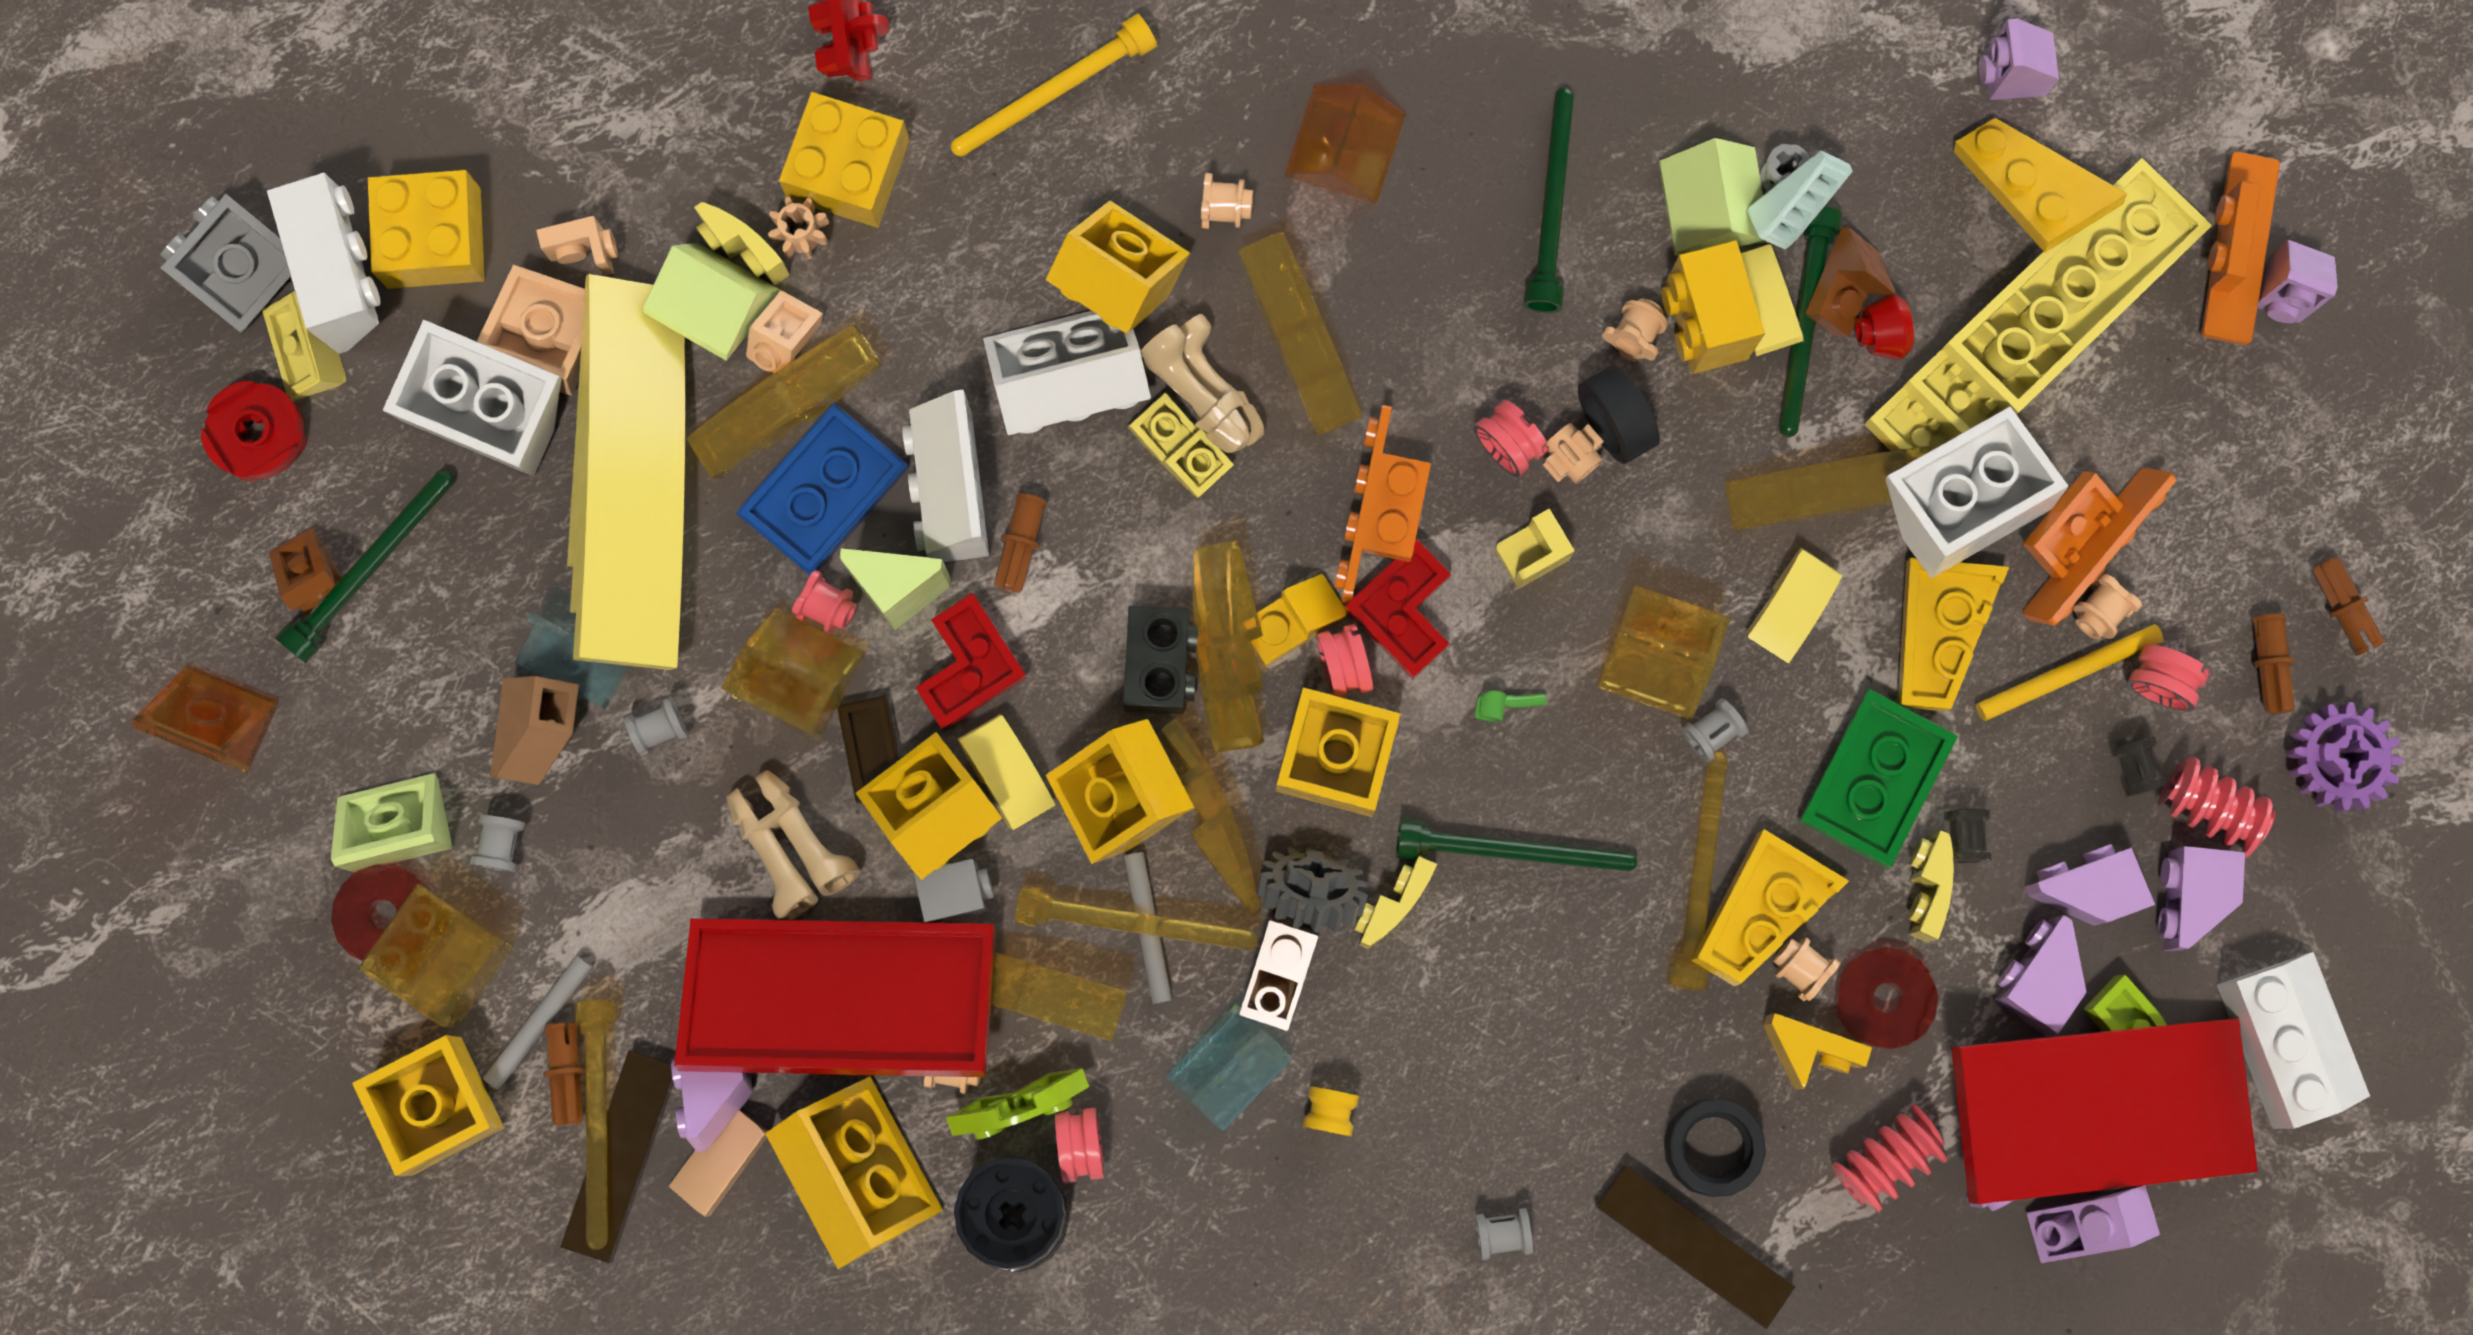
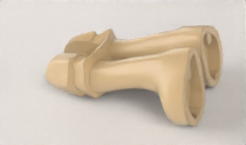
(1221, 409)
(827, 871)

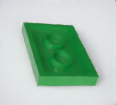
(1878, 779)

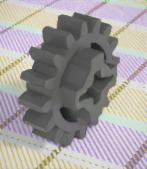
(1312, 889)

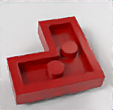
(1391, 615)
(982, 667)

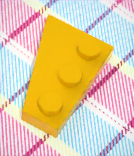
(2035, 184)
(1942, 629)
(1763, 906)

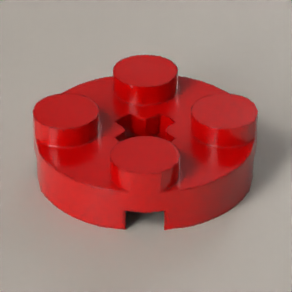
(225, 425)

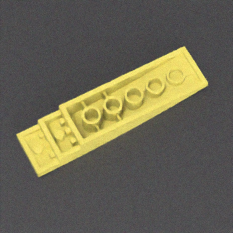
(2044, 317)
(627, 481)

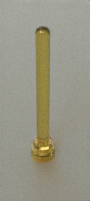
(1037, 907)
(1686, 973)
(595, 1022)

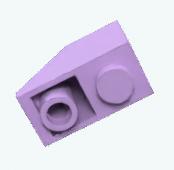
(2019, 62)
(2297, 282)
(2097, 891)
(2200, 893)
(2048, 978)
(708, 1103)
(2093, 1224)

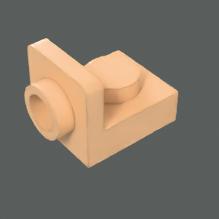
(574, 239)
(781, 332)

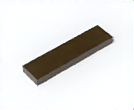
(631, 1130)
(1695, 1247)

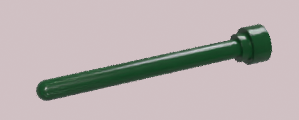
(1819, 234)
(1544, 290)
(304, 635)
(1418, 839)

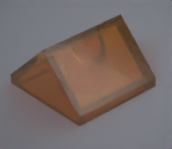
(1346, 141)
(209, 718)

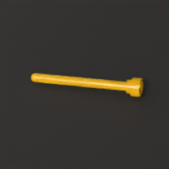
(1131, 40)

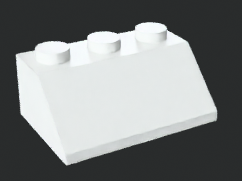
(325, 260)
(1064, 371)
(476, 398)
(946, 479)
(1973, 491)
(2294, 1042)

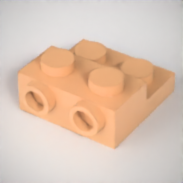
(539, 324)

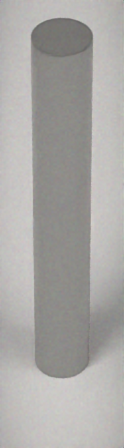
(1150, 944)
(534, 1026)

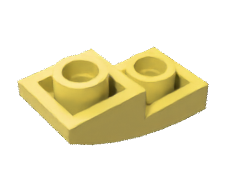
(734, 236)
(1772, 300)
(1180, 445)
(1795, 605)
(1006, 772)
(1935, 872)
(1387, 913)

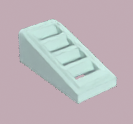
(1796, 200)

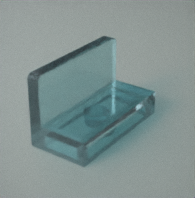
(550, 655)
(1229, 1068)

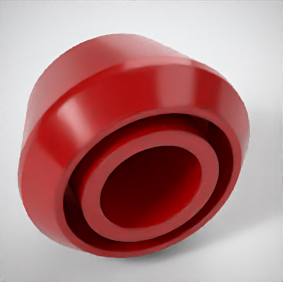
(1886, 328)

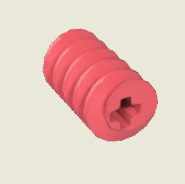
(2219, 804)
(1891, 1159)

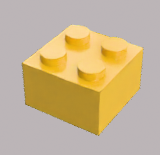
(845, 159)
(426, 229)
(1117, 266)
(1712, 308)
(1337, 752)
(1119, 791)
(928, 806)
(428, 1105)

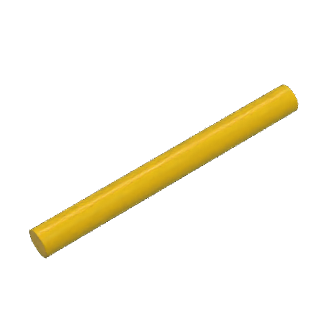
(2068, 672)

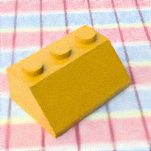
(853, 1171)

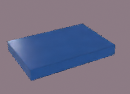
(822, 490)

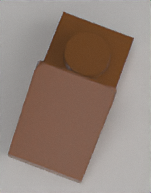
(1846, 280)
(304, 571)

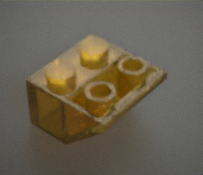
(1663, 652)
(793, 673)
(436, 957)

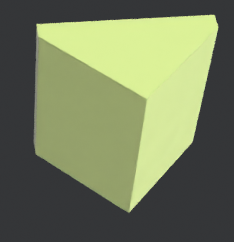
(1710, 195)
(707, 298)
(896, 582)
(390, 824)

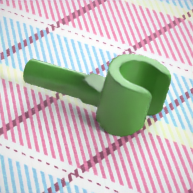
(1491, 704)

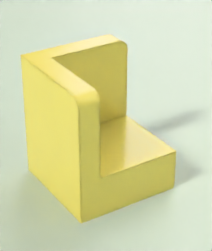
(1535, 549)

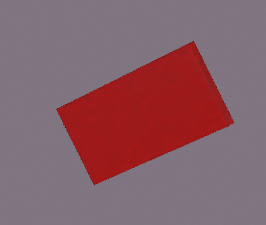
(836, 998)
(2103, 1110)

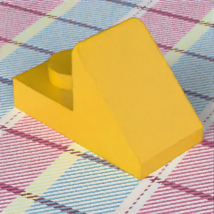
(1297, 618)
(1800, 1043)

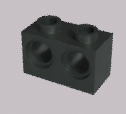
(1147, 660)

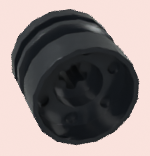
(981, 1215)

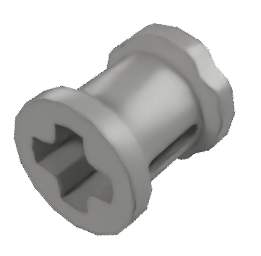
(1780, 159)
(655, 726)
(1714, 730)
(497, 843)
(1504, 1234)

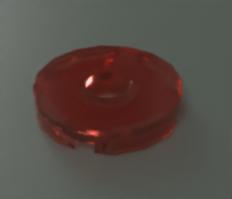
(359, 897)
(1856, 998)

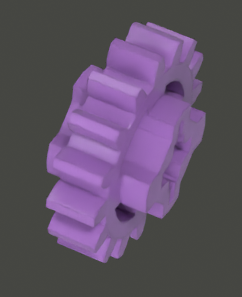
(2356, 739)

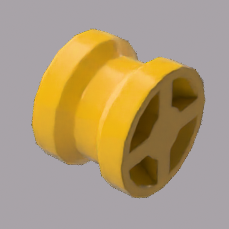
(1330, 1111)

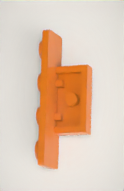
(2240, 248)
(1389, 509)
(2084, 536)

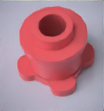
(825, 604)

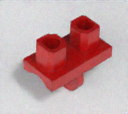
(853, 33)

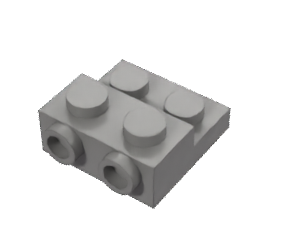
(228, 261)

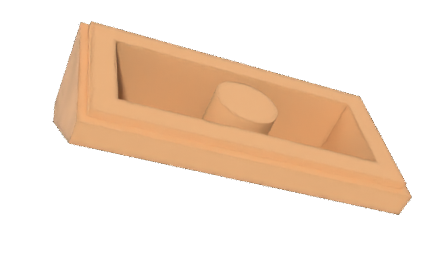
(712, 1173)

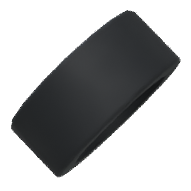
(1619, 414)
(1753, 1144)

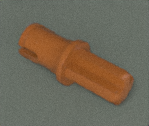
(1019, 543)
(2347, 604)
(2274, 663)
(564, 1074)

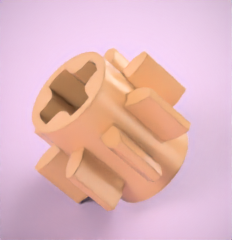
(794, 215)
(1573, 453)

